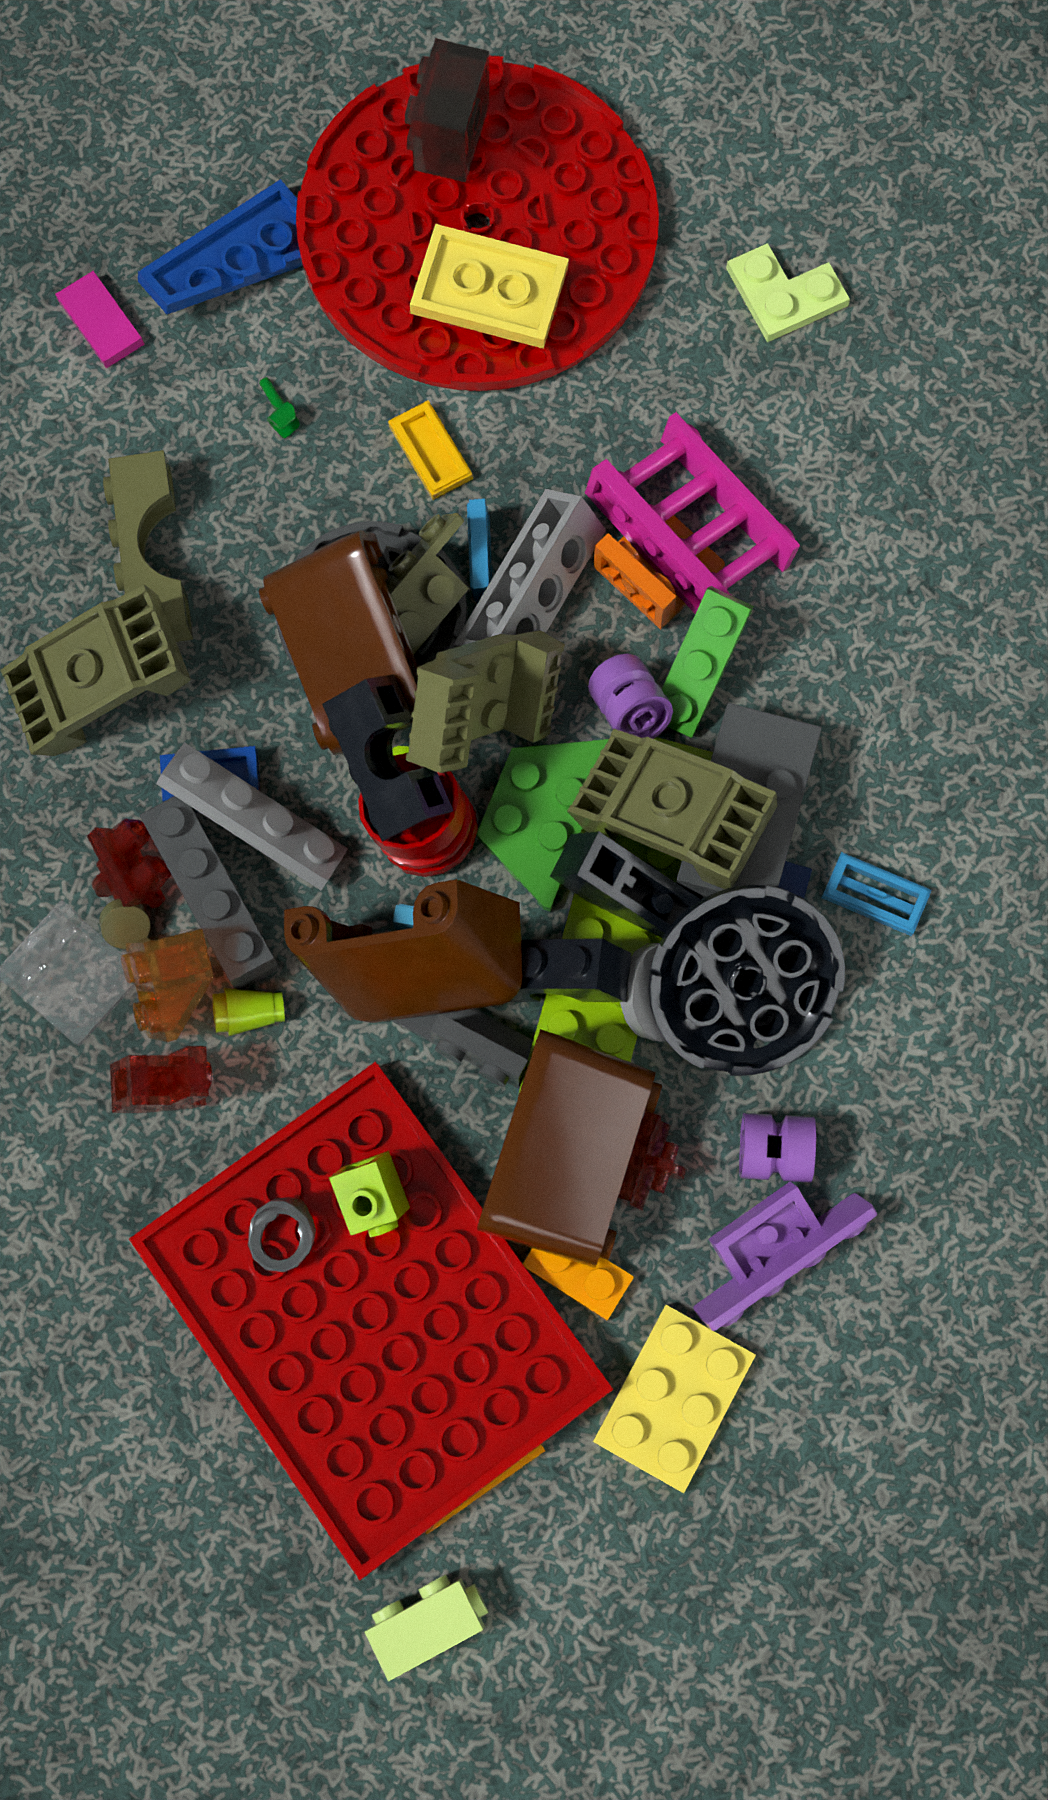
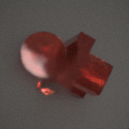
(124, 869)
(650, 1162)

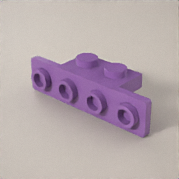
(773, 1245)

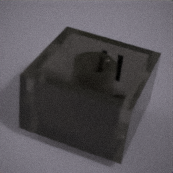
(448, 109)

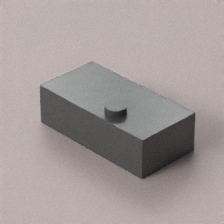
(778, 757)

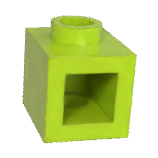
(370, 1195)

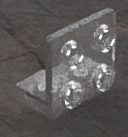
(67, 973)

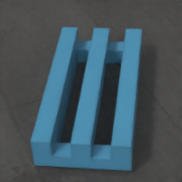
(479, 547)
(868, 910)

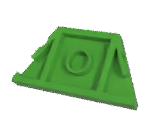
(529, 814)

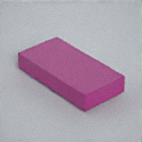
(99, 319)

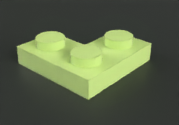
(782, 303)

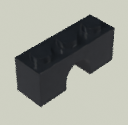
(365, 725)
(574, 968)

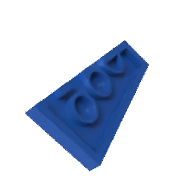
(229, 254)

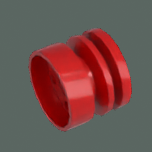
(439, 844)

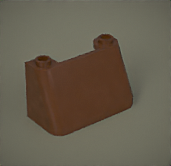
(340, 624)
(452, 960)
(568, 1150)

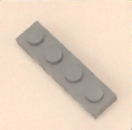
(252, 816)

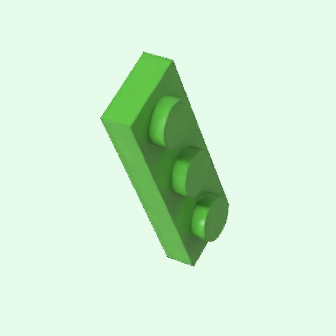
(704, 658)

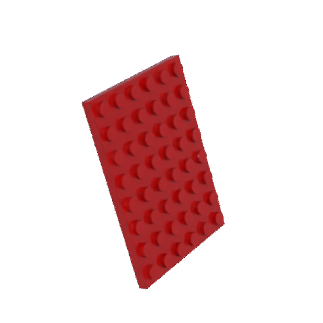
(382, 1363)

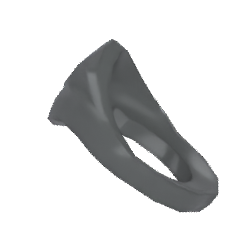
(269, 1212)

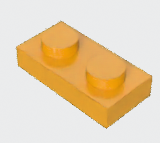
(594, 1288)

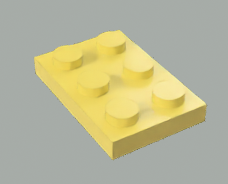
(489, 286)
(674, 1398)

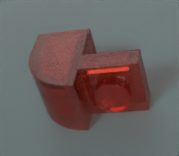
(161, 1081)

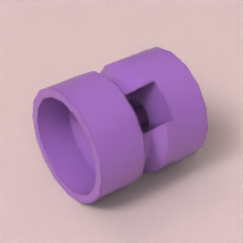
(630, 696)
(794, 1152)

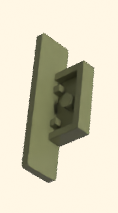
(422, 584)

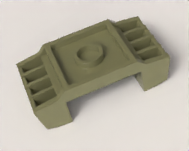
(92, 669)
(481, 690)
(675, 805)

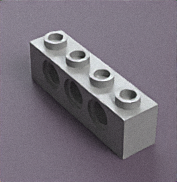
(537, 569)

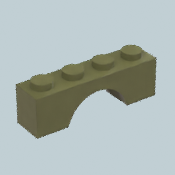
(141, 498)

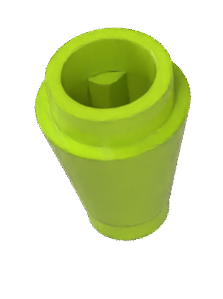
(246, 1010)

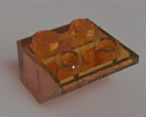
(169, 978)

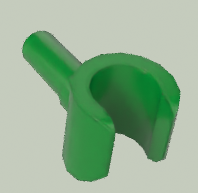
(284, 417)

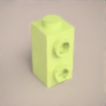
(427, 1627)

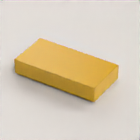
(430, 450)

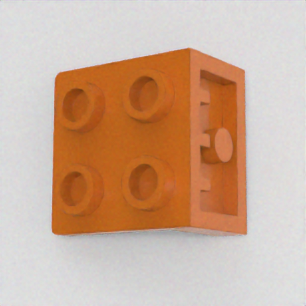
(639, 581)

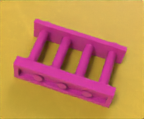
(657, 543)

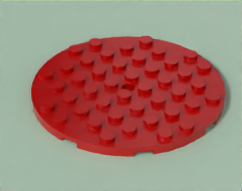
(547, 175)

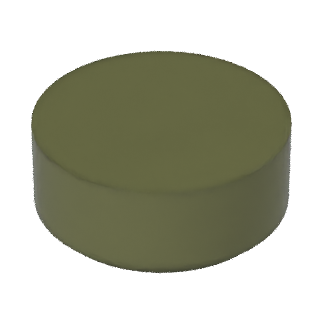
(123, 923)

